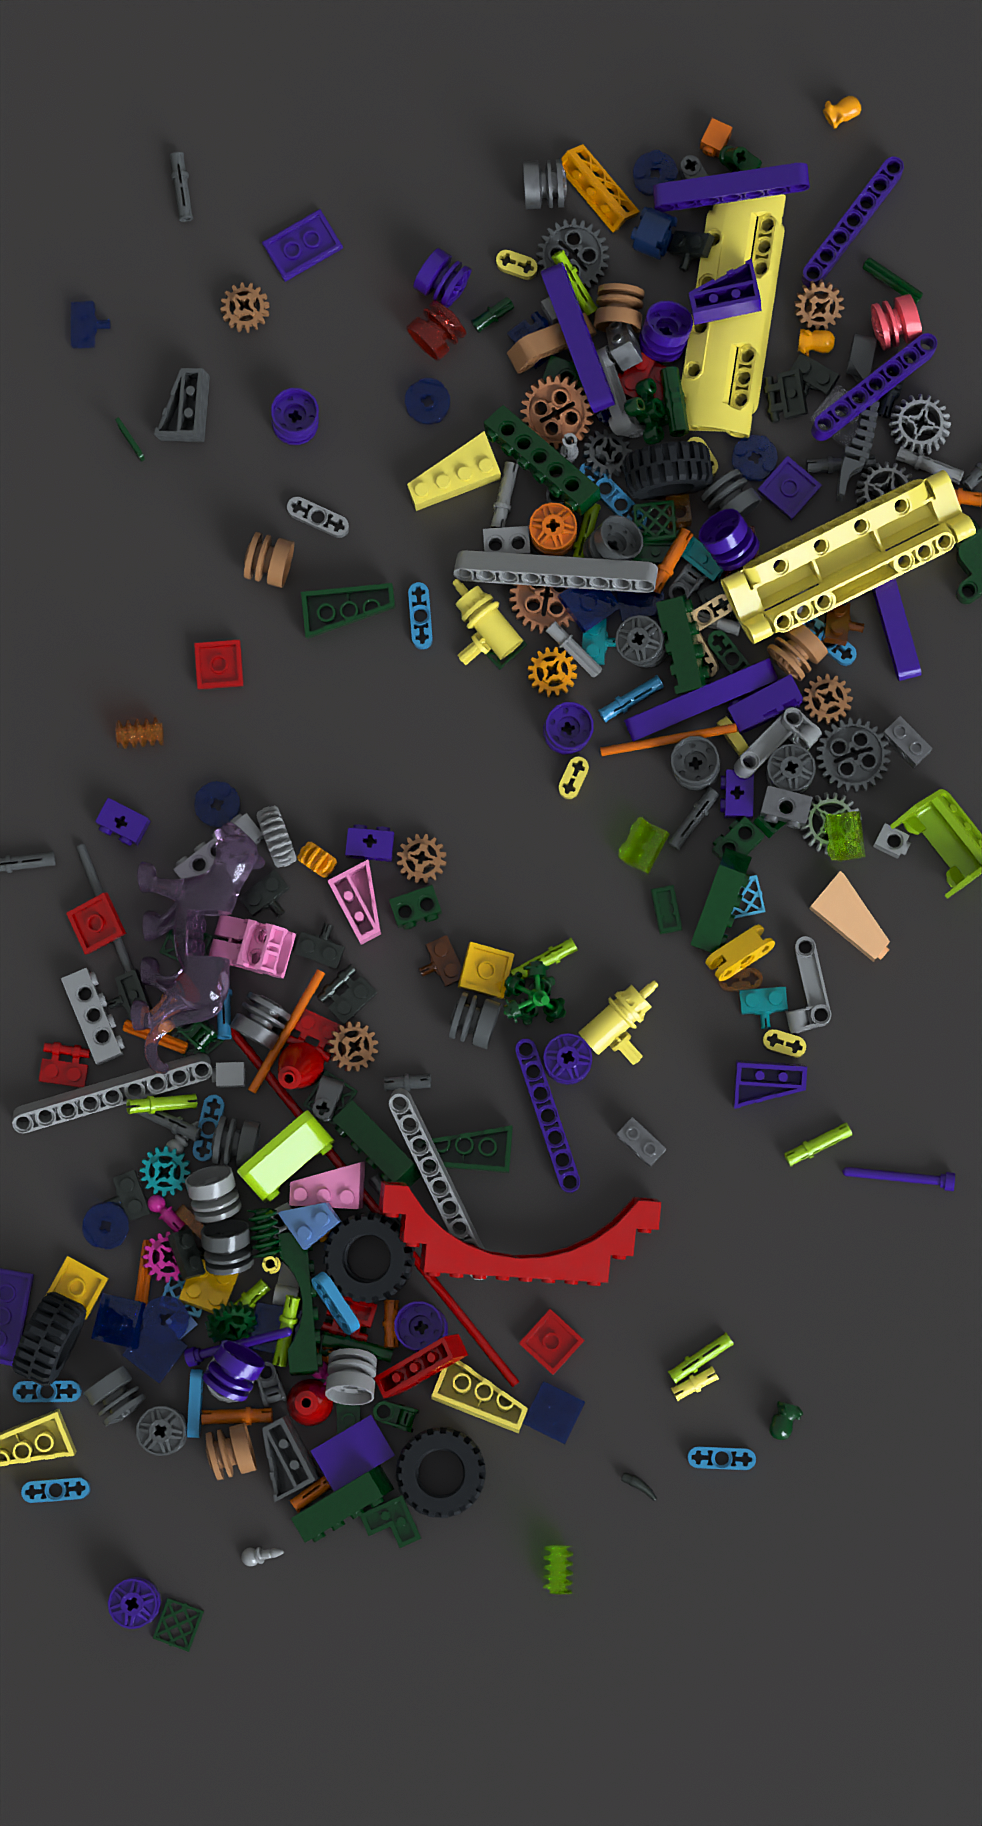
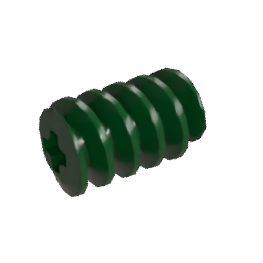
(264, 1232)

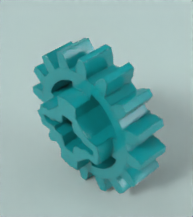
(172, 1178)

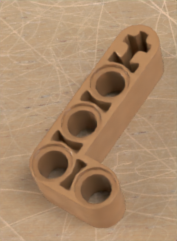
(540, 344)

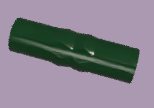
(674, 401)

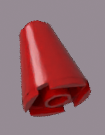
(299, 1066)
(320, 1404)

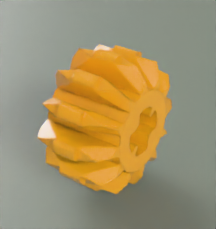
(317, 859)

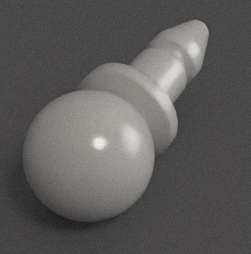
(179, 1142)
(252, 1556)

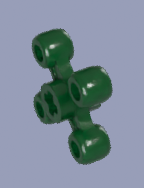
(648, 411)

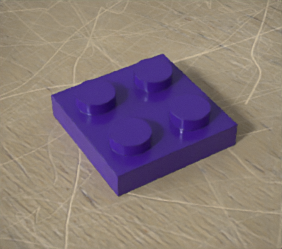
(789, 488)

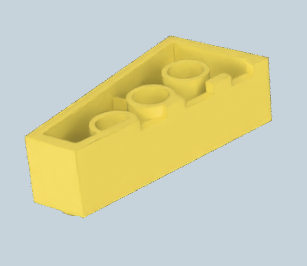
(456, 474)
(473, 1394)
(36, 1440)

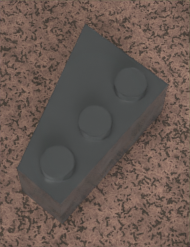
(187, 408)
(288, 1458)

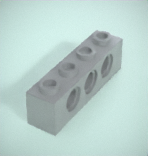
(203, 851)
(74, 985)

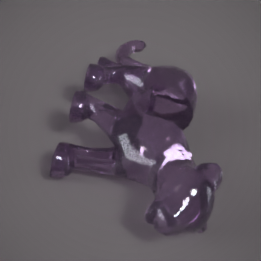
(204, 981)

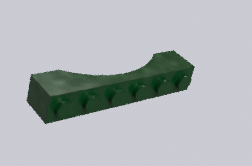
(303, 1350)

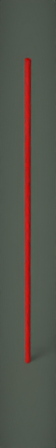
(373, 1206)

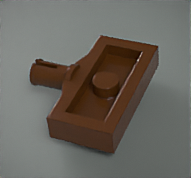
(838, 625)
(442, 961)

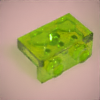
(844, 836)
(643, 845)

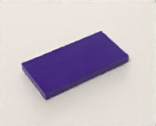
(14, 1302)

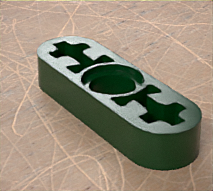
(726, 641)

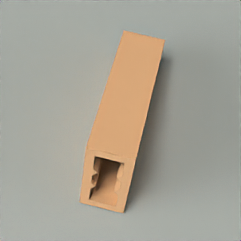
(848, 915)

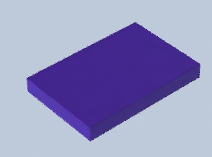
(302, 245)
(352, 1453)

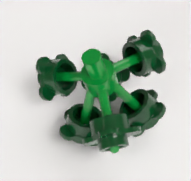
(537, 995)

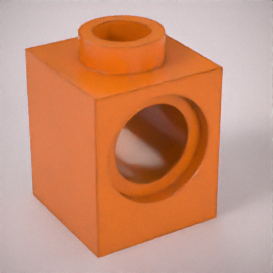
(715, 138)

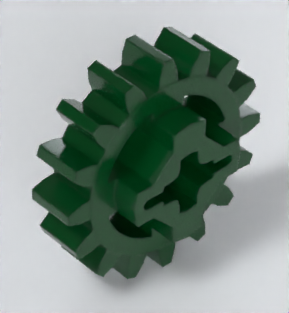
(230, 1322)

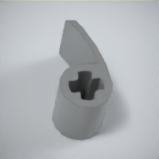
(286, 1285)

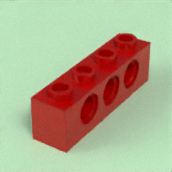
(421, 1365)

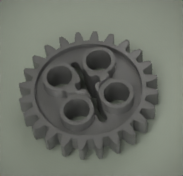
(588, 243)
(845, 736)

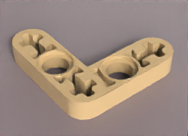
(722, 612)

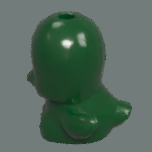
(782, 1421)

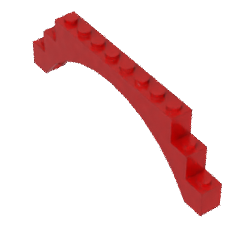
(581, 1261)

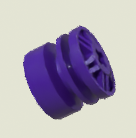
(445, 280)
(665, 331)
(291, 404)
(729, 539)
(573, 716)
(573, 1071)
(410, 1319)
(233, 1370)
(147, 1598)

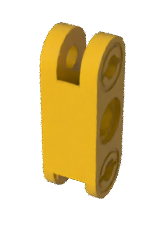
(739, 953)

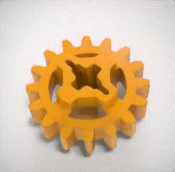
(543, 667)

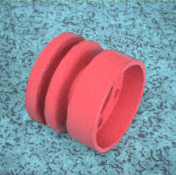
(891, 323)

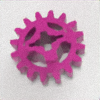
(159, 1248)

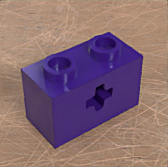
(740, 807)
(114, 811)
(359, 850)

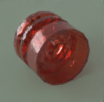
(434, 332)

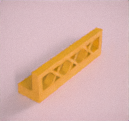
(595, 190)

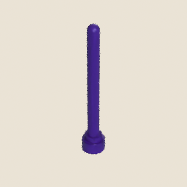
(945, 1180)
(195, 1355)

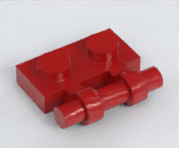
(317, 1027)
(64, 1072)
(363, 1311)

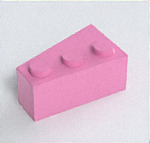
(357, 899)
(337, 1187)

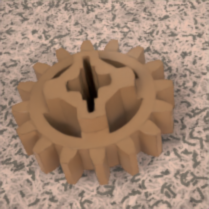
(825, 299)
(239, 314)
(817, 696)
(432, 861)
(347, 1055)

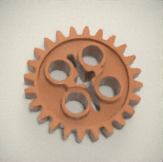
(547, 394)
(525, 594)

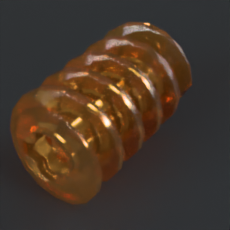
(140, 733)

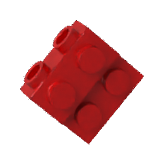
(646, 369)

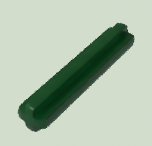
(891, 279)

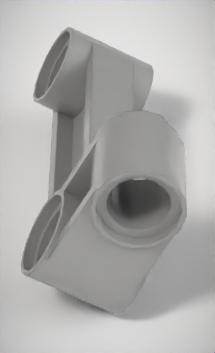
(619, 421)
(800, 733)
(814, 988)

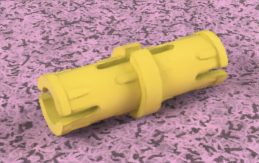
(265, 1265)
(694, 1383)

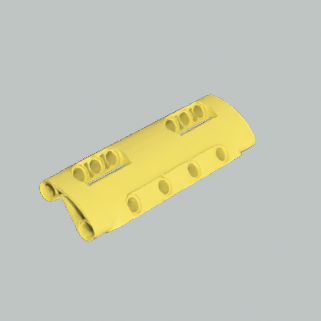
(716, 347)
(847, 558)

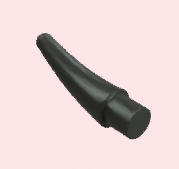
(636, 1482)

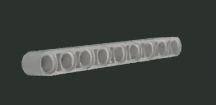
(556, 571)
(104, 1101)
(431, 1175)

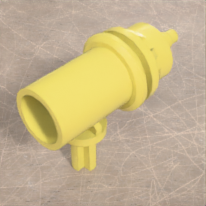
(491, 626)
(611, 1024)

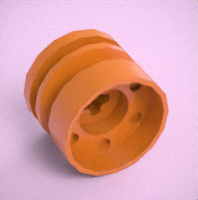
(557, 542)

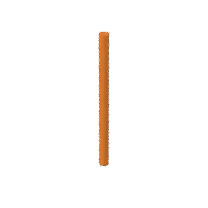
(666, 740)
(285, 1033)

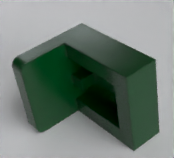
(770, 828)

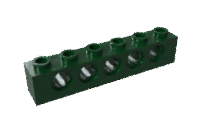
(505, 421)

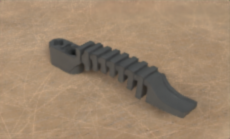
(858, 453)

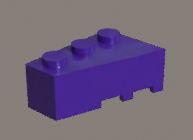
(726, 296)
(764, 704)
(766, 1080)

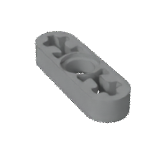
(336, 518)

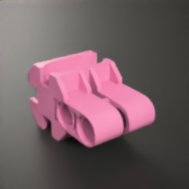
(263, 946)

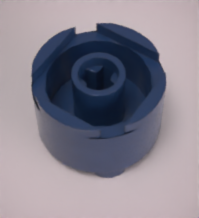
(654, 233)

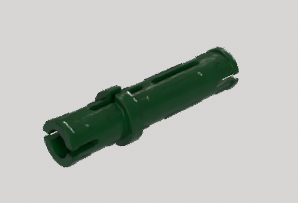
(341, 1342)

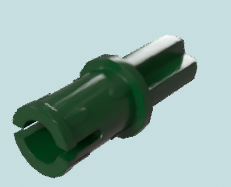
(492, 314)

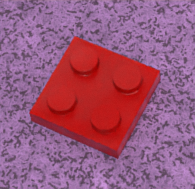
(218, 664)
(96, 923)
(551, 1341)

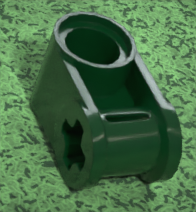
(738, 159)
(196, 1032)
(397, 1415)

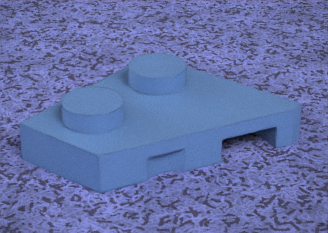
(310, 1222)

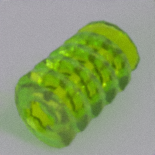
(557, 1569)

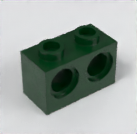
(733, 839)
(413, 901)

